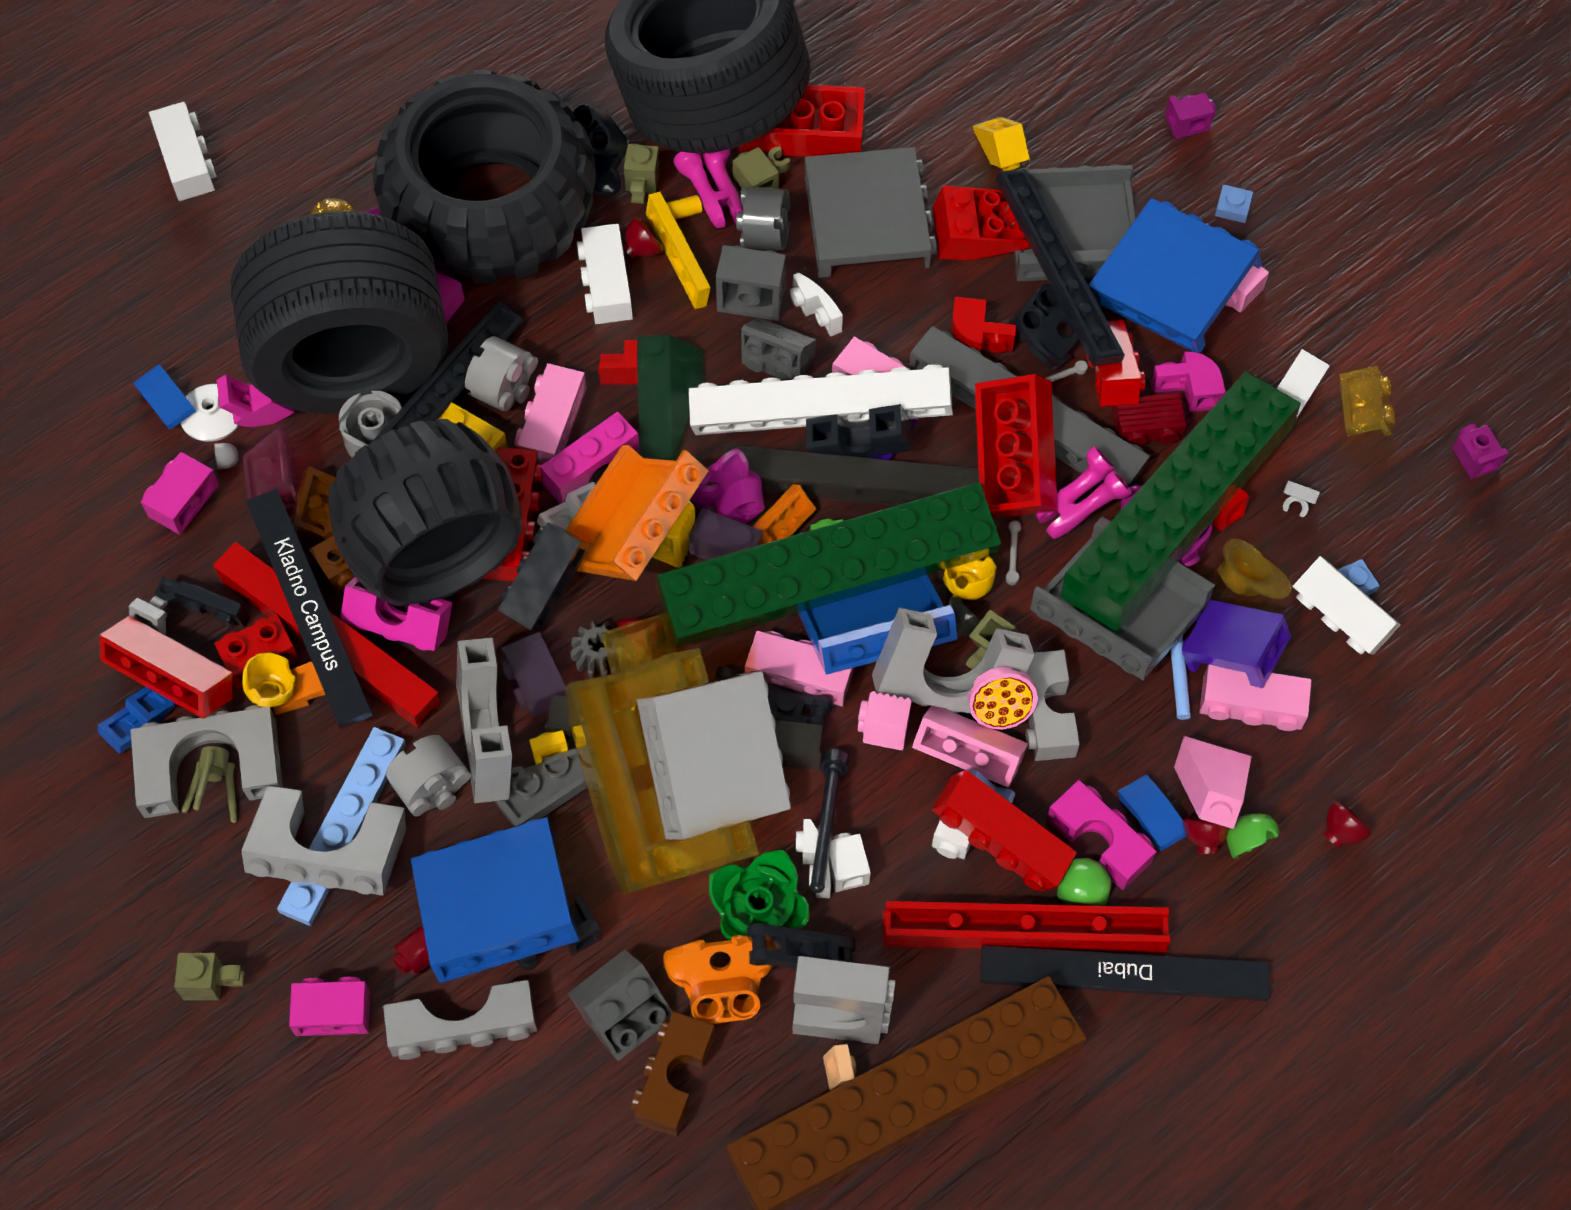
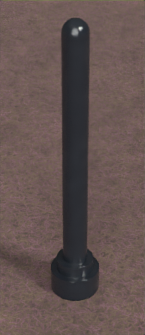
(834, 766)

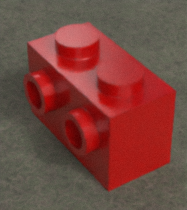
(262, 637)

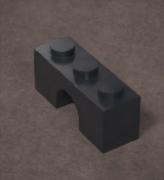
(884, 433)

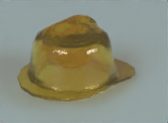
(1250, 573)

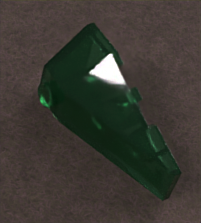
(664, 378)

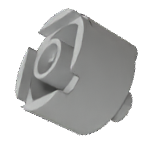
(500, 374)
(365, 418)
(427, 775)

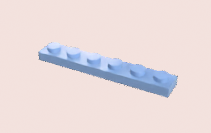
(345, 818)

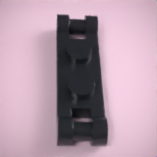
(788, 703)
(792, 943)

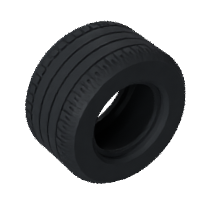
(707, 69)
(337, 310)

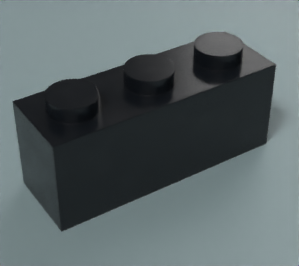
(543, 576)

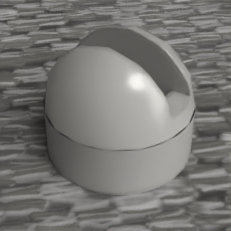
(225, 455)

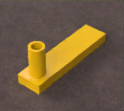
(662, 218)

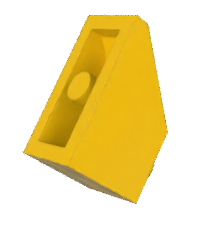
(1002, 142)

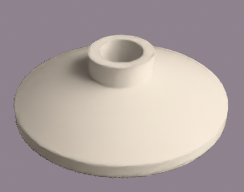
(208, 424)

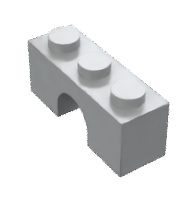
(1051, 733)

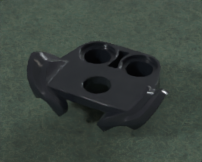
(608, 147)
(1043, 336)

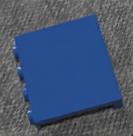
(1173, 273)
(856, 628)
(493, 900)

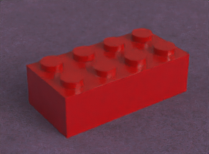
(822, 123)
(1016, 445)

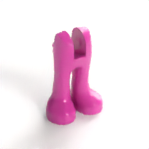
(692, 167)
(1073, 514)

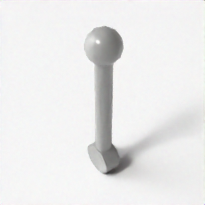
(1080, 368)
(1012, 576)

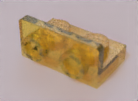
(1366, 401)

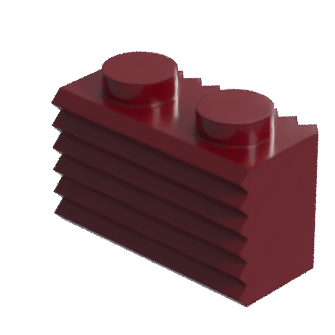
(1152, 420)

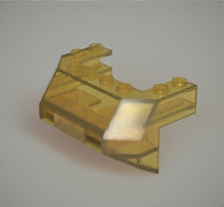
(621, 781)

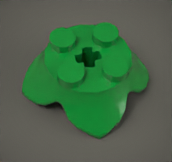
(768, 878)

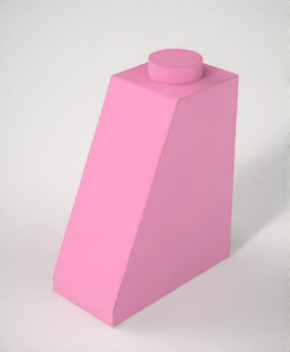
(1213, 780)

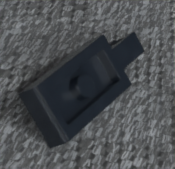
(200, 600)

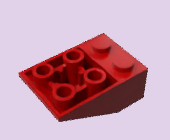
(975, 224)

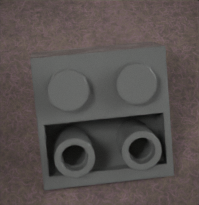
(776, 350)
(621, 1004)

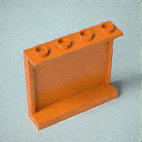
(633, 511)

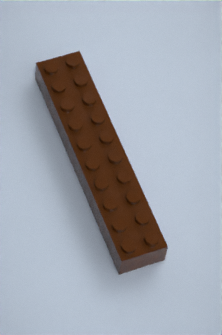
(905, 1097)

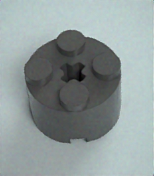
(764, 218)

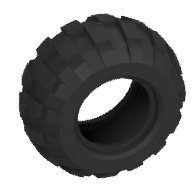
(478, 123)

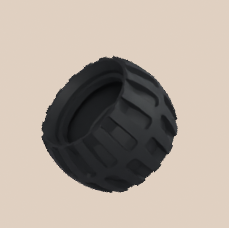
(424, 512)

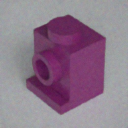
(1190, 114)
(1478, 450)

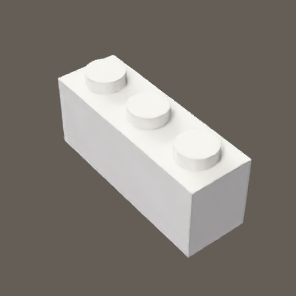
(183, 150)
(605, 274)
(1345, 607)

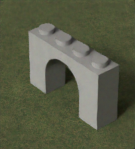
(906, 649)
(485, 741)
(161, 748)
(358, 867)
(842, 1000)

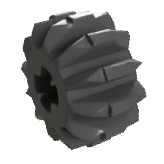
(587, 647)

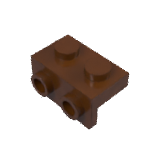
(311, 505)

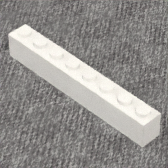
(790, 402)

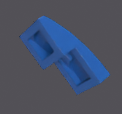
(164, 397)
(139, 709)
(1154, 812)

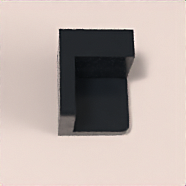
(586, 925)

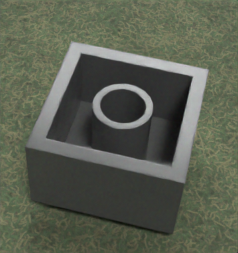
(750, 282)

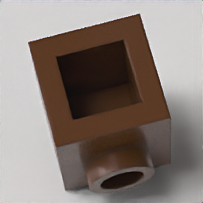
(331, 564)

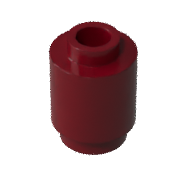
(412, 953)

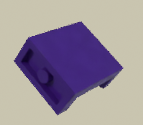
(1237, 640)

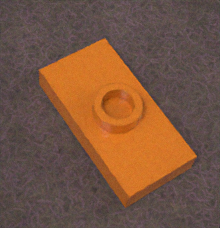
(786, 515)

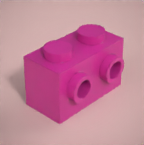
(179, 493)
(329, 1007)

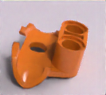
(691, 968)

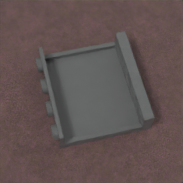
(868, 208)
(1090, 210)
(1150, 629)

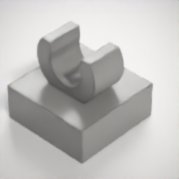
(1301, 494)
(150, 613)

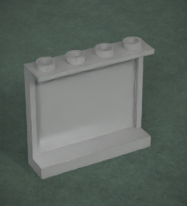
(714, 755)

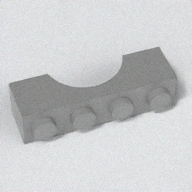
(505, 1014)

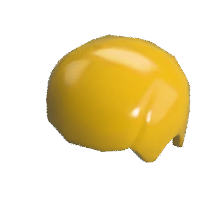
(971, 579)
(268, 680)

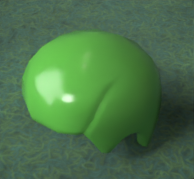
(1251, 832)
(1085, 884)

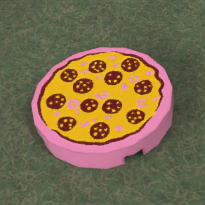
(1002, 698)

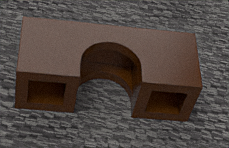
(682, 1042)

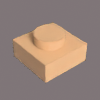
(839, 1066)

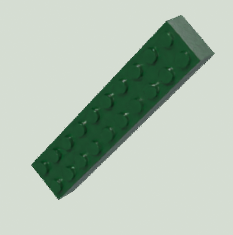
(1179, 501)
(827, 564)

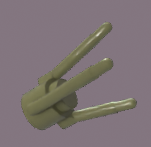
(212, 767)

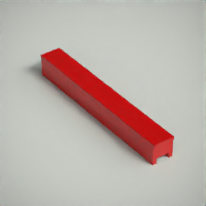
(372, 666)
(1026, 926)

